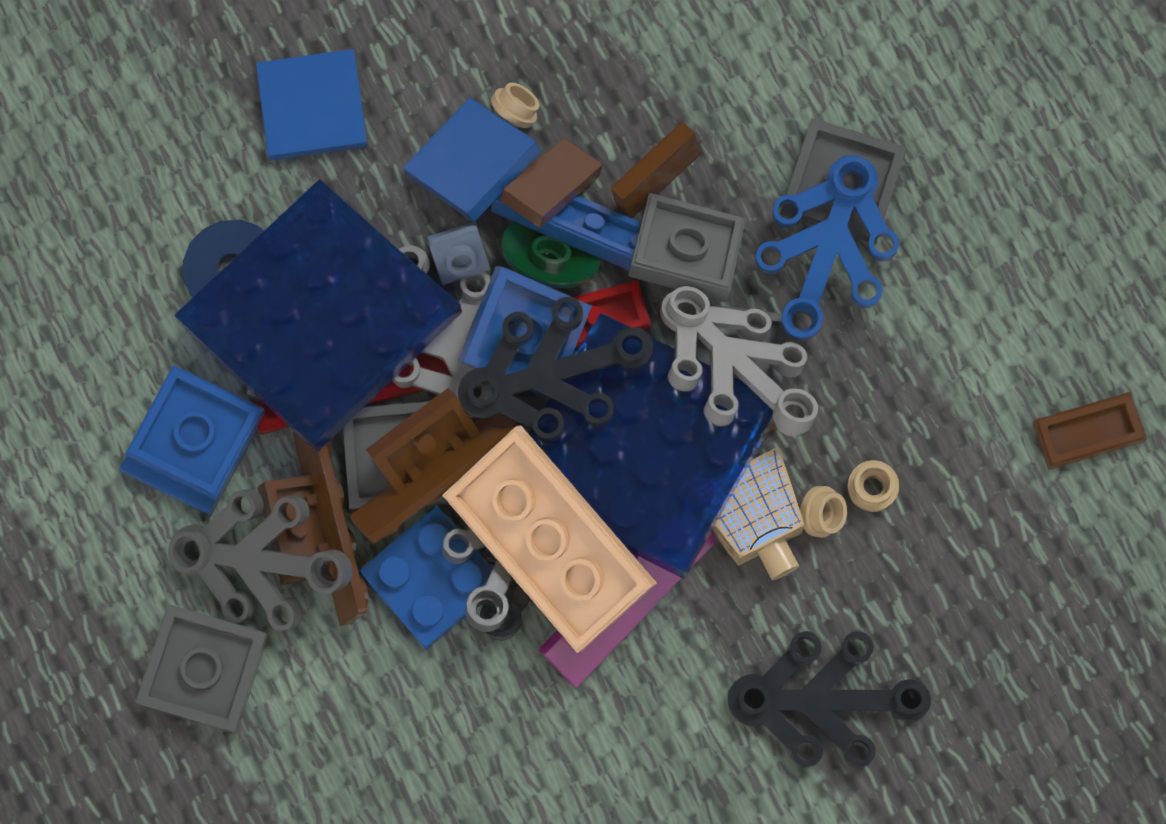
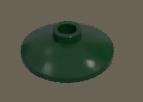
(546, 258)

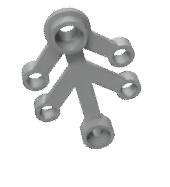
(692, 317)
(450, 342)

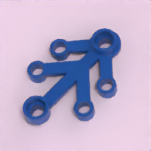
(830, 238)

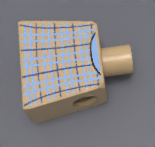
(762, 517)

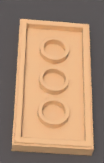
(549, 539)

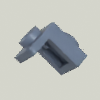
(458, 253)

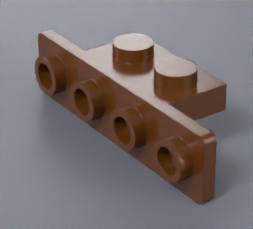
(424, 460)
(324, 527)

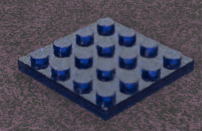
(318, 314)
(659, 464)

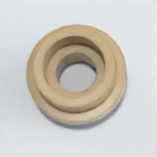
(515, 105)
(884, 474)
(823, 511)

